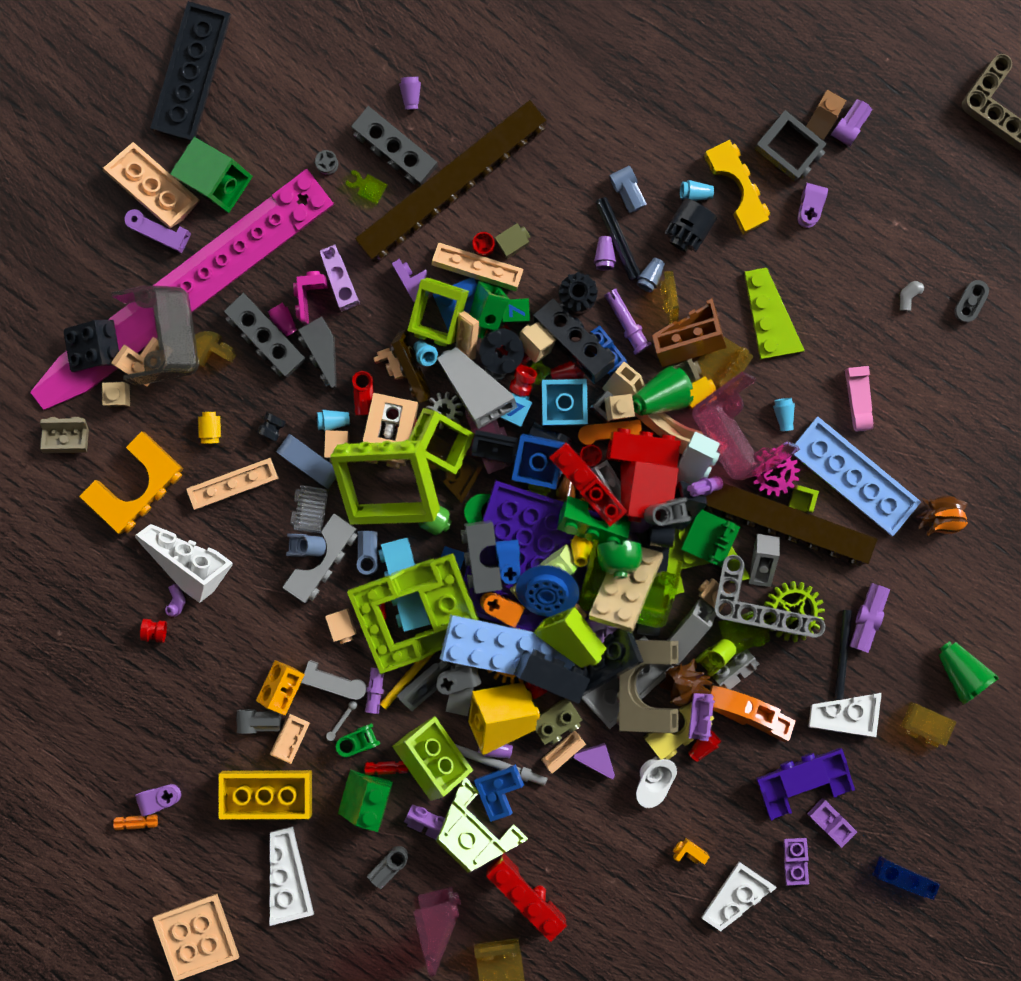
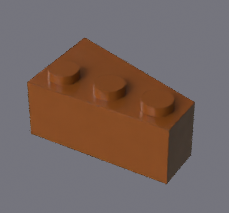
(690, 337)

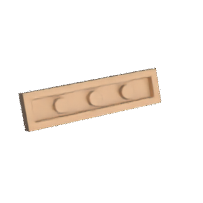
(477, 267)
(232, 483)

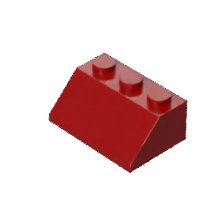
(643, 448)

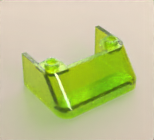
(659, 599)

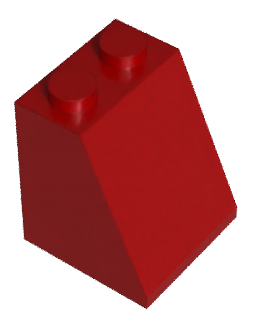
(644, 486)

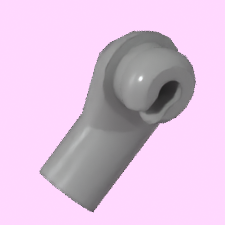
(908, 293)

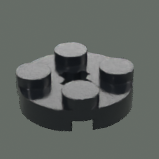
(494, 340)

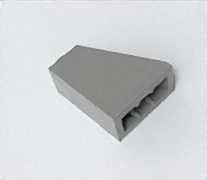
(693, 628)

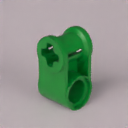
(358, 740)

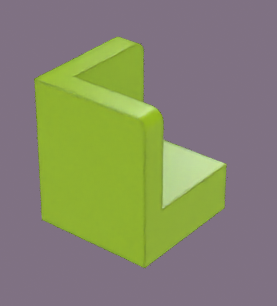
(803, 499)

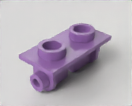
(700, 716)
(420, 817)

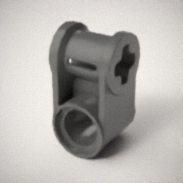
(671, 512)
(462, 678)

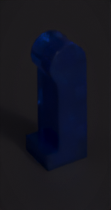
(905, 878)

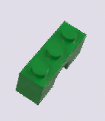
(576, 520)

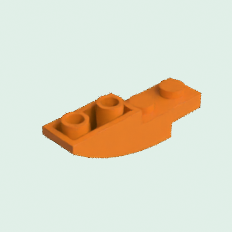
(752, 712)

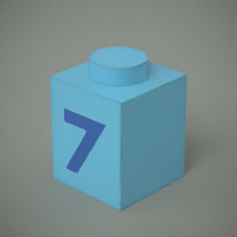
(518, 414)

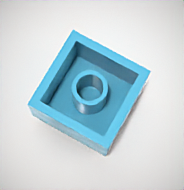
(564, 402)

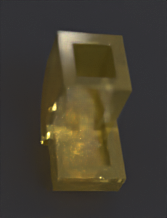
(207, 343)

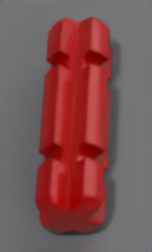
(389, 767)

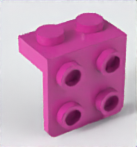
(311, 281)

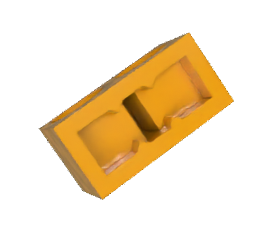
(280, 687)

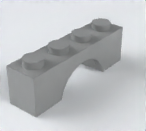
(337, 534)

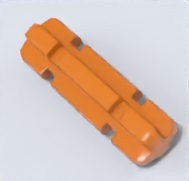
(135, 822)

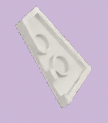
(737, 894)

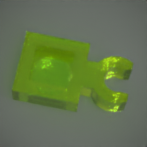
(369, 188)

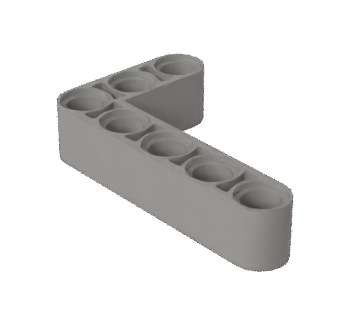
(759, 611)

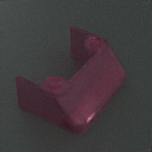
(716, 421)

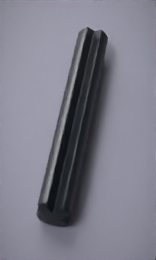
(618, 238)

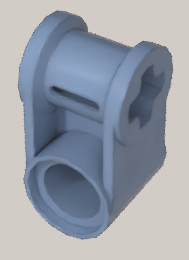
(304, 545)

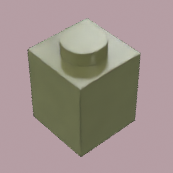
(512, 240)

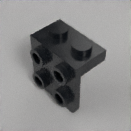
(91, 344)

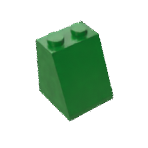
(211, 174)
(365, 800)

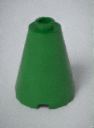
(664, 393)
(965, 672)

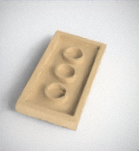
(622, 600)

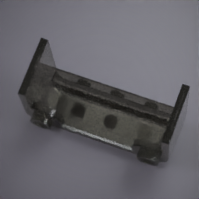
(175, 333)

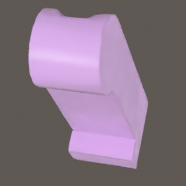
(339, 278)

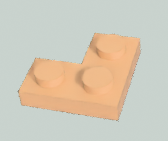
(132, 362)

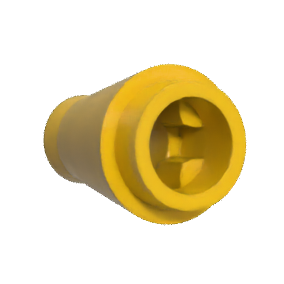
(581, 550)

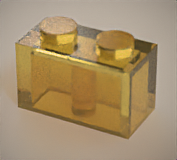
(928, 724)

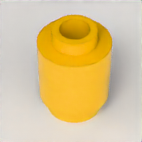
(209, 427)

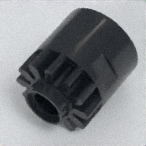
(690, 226)
(573, 304)

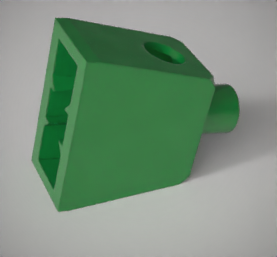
(488, 307)

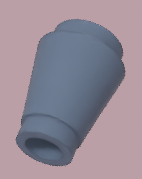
(650, 276)

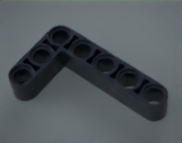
(661, 540)

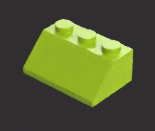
(433, 759)

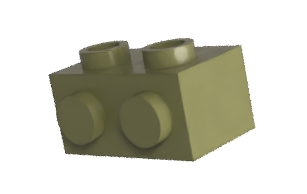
(556, 721)

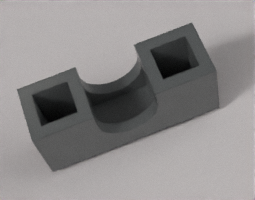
(482, 577)

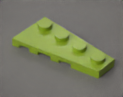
(771, 321)

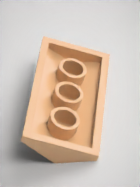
(151, 185)

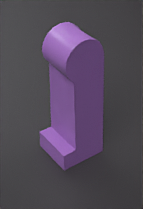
(139, 223)

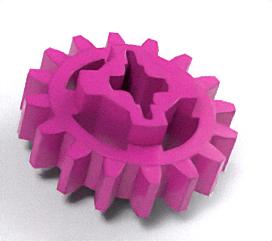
(780, 481)

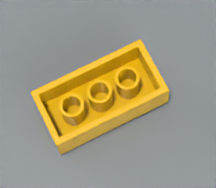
(265, 794)

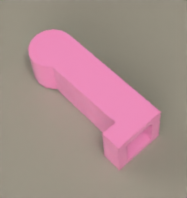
(859, 397)

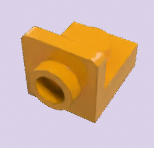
(694, 852)

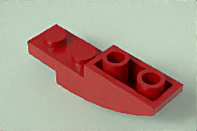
(588, 484)

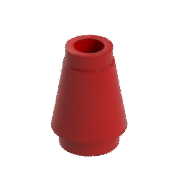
(566, 372)
(703, 748)

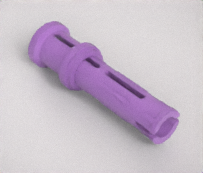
(632, 331)

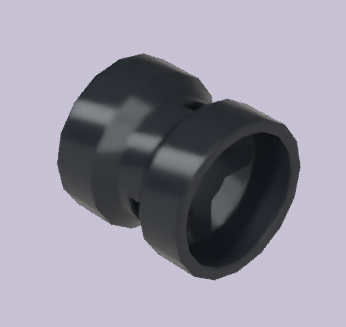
(271, 426)

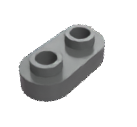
(971, 302)

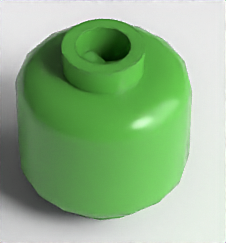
(440, 524)

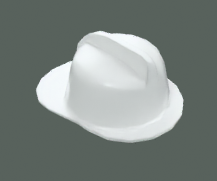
(655, 781)

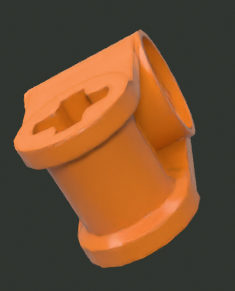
(504, 609)

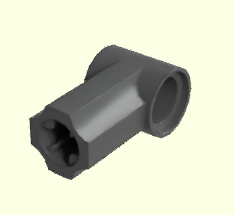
(252, 721)
(387, 867)

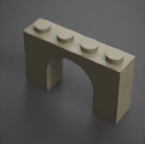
(633, 712)

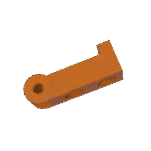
(591, 433)

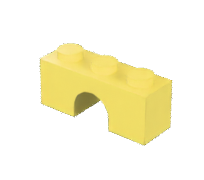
(666, 743)

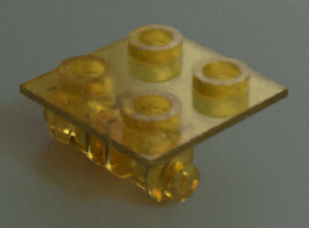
(724, 363)

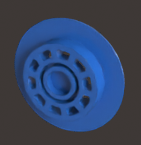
(546, 597)

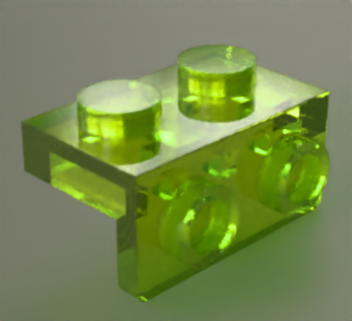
(744, 635)

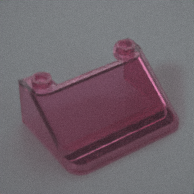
(436, 923)

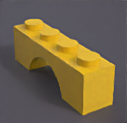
(725, 161)

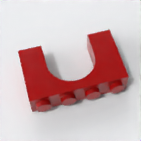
(542, 915)

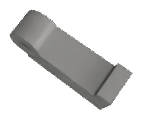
(352, 689)

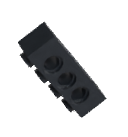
(592, 367)

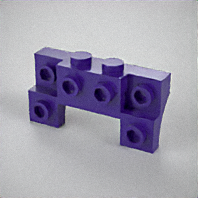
(804, 776)

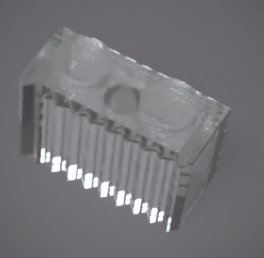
(310, 509)

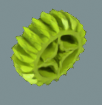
(800, 602)

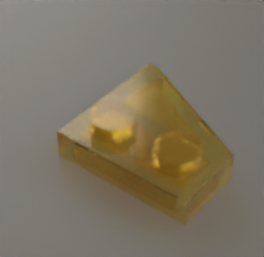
(670, 303)

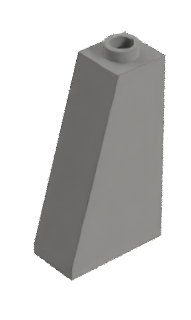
(477, 390)

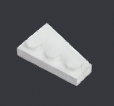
(847, 716)

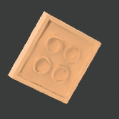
(196, 937)

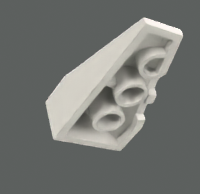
(191, 567)

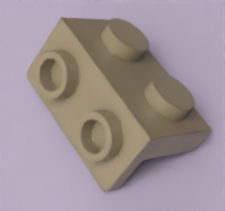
(64, 435)

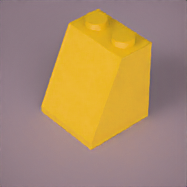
(501, 715)

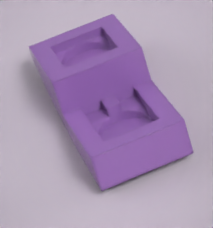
(832, 822)

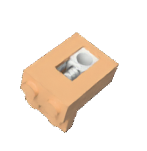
(377, 415)

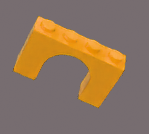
(161, 471)

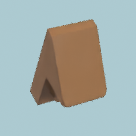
(825, 114)

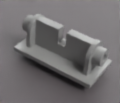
(742, 663)

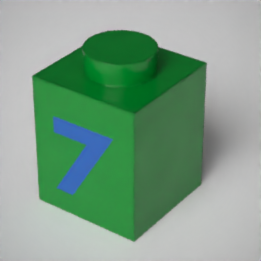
(517, 312)

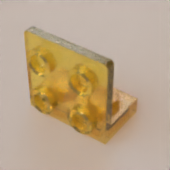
(499, 960)

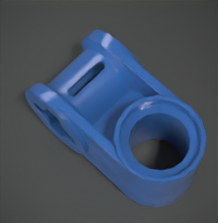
(508, 556)

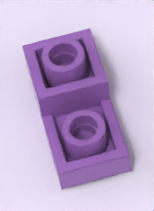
(796, 862)

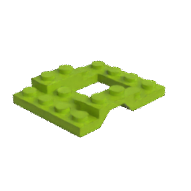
(442, 595)

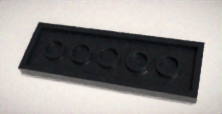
(191, 71)

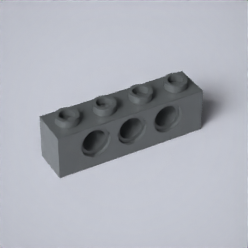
(371, 120)
(243, 307)

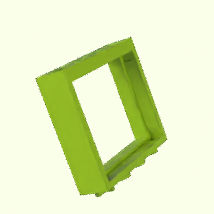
(390, 512)

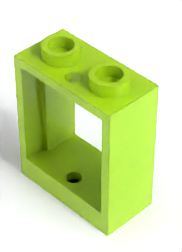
(430, 285)
(424, 430)

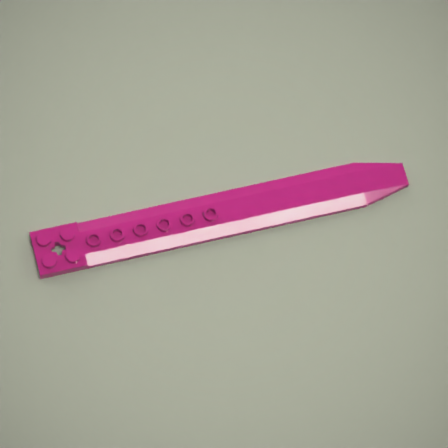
(202, 278)

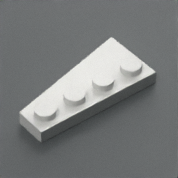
(287, 879)

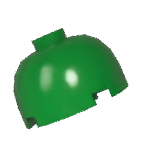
(619, 558)

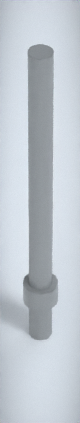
(525, 773)

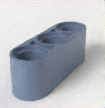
(307, 460)

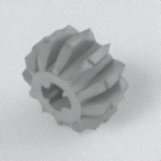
(450, 405)

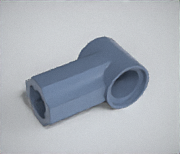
(625, 184)
(367, 550)

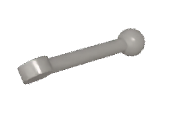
(351, 706)

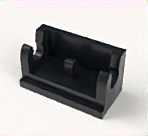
(495, 446)

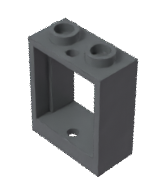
(763, 148)

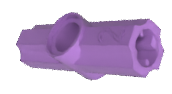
(869, 617)

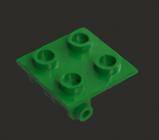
(710, 538)

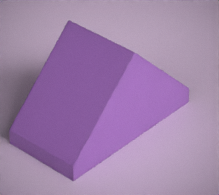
(596, 758)

